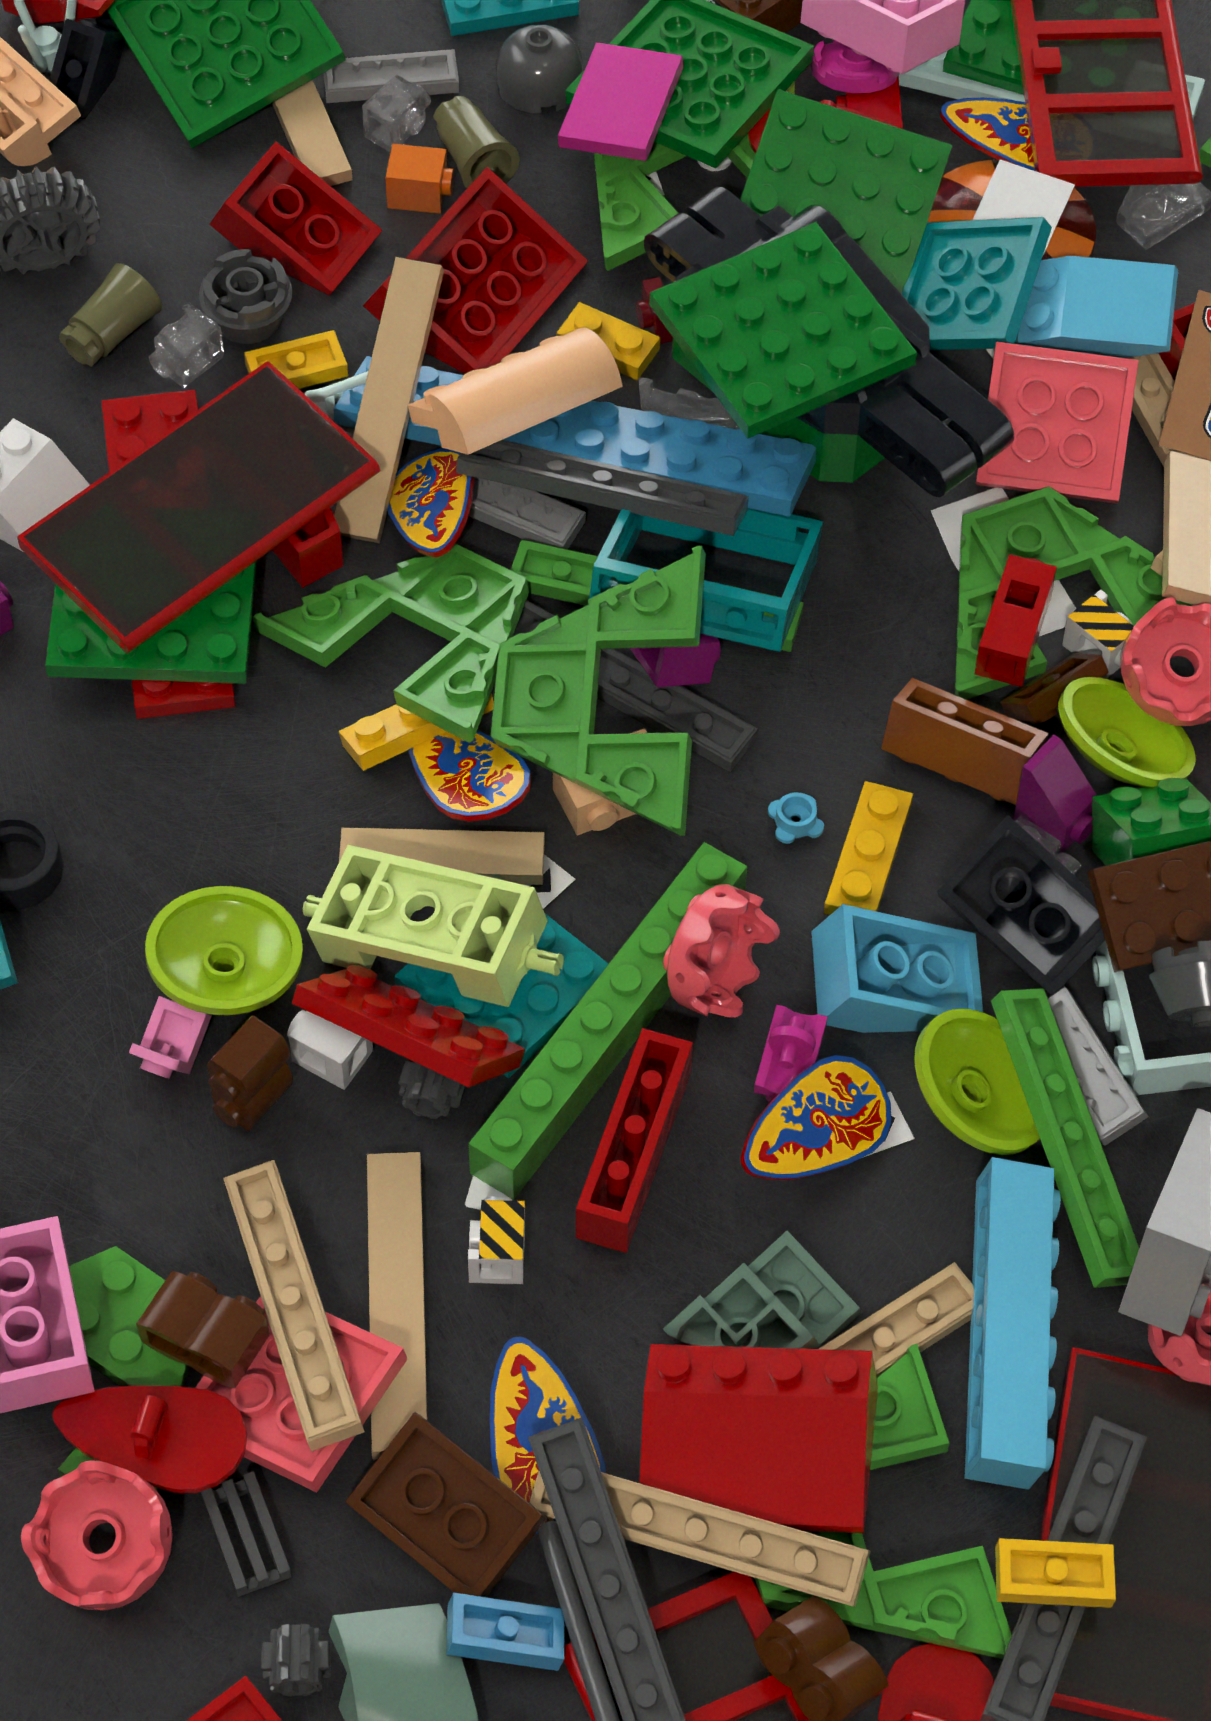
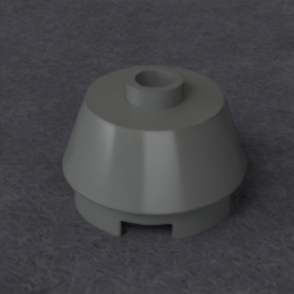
(246, 296)
(1184, 983)

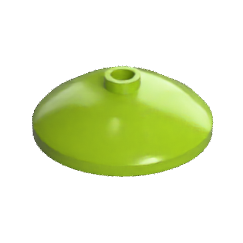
(1121, 736)
(223, 932)
(973, 1082)

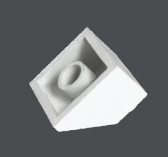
(32, 479)

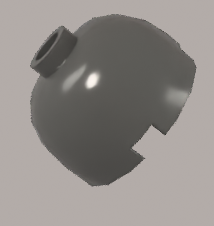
(537, 68)

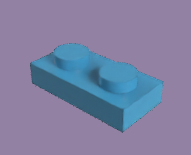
(505, 1631)

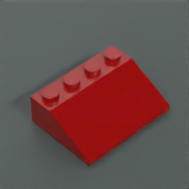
(497, 276)
(762, 1431)

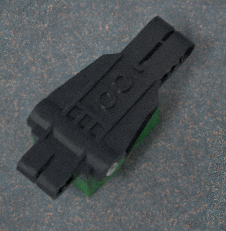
(916, 419)

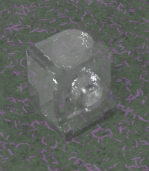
(395, 112)
(187, 347)

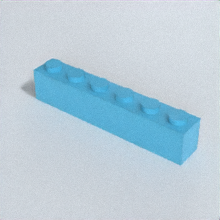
(1012, 1325)

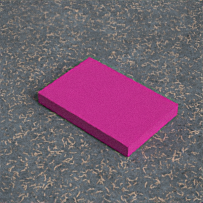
(620, 101)

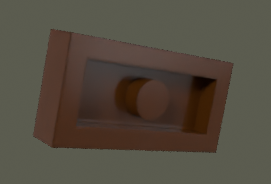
(1040, 697)

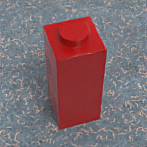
(1015, 620)

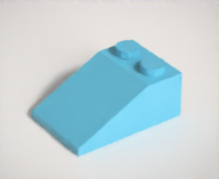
(1101, 307)
(891, 971)

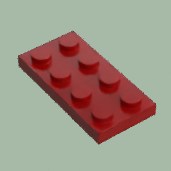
(409, 1026)

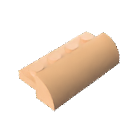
(30, 110)
(518, 391)

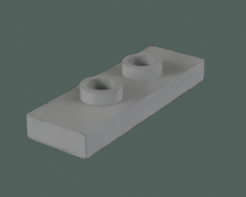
(364, 76)
(526, 513)
(1104, 1088)

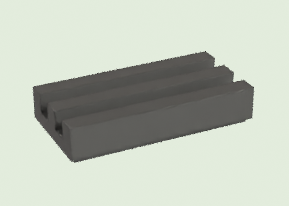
(231, 1492)

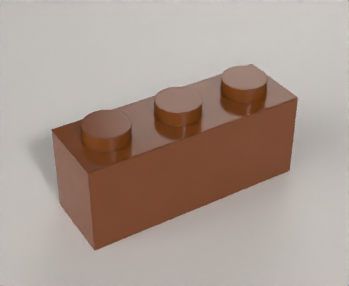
(960, 739)

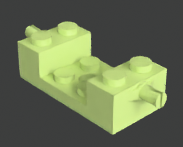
(479, 931)

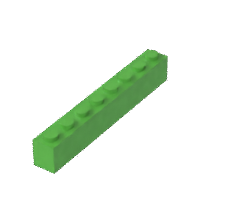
(592, 1036)

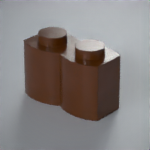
(249, 1074)
(204, 1328)
(820, 1663)

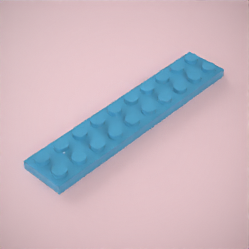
(682, 449)

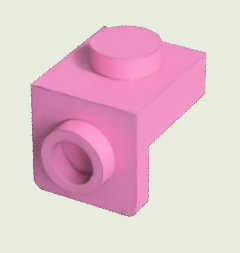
(171, 1038)

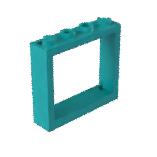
(726, 610)

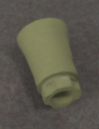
(474, 141)
(110, 315)

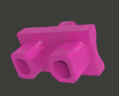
(789, 1049)

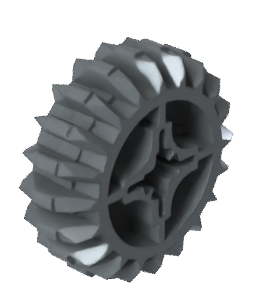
(45, 220)

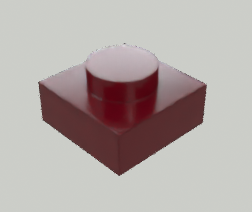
(646, 316)

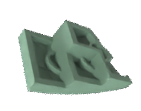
(771, 1303)
(400, 1667)

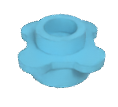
(799, 806)

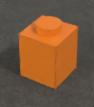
(418, 178)

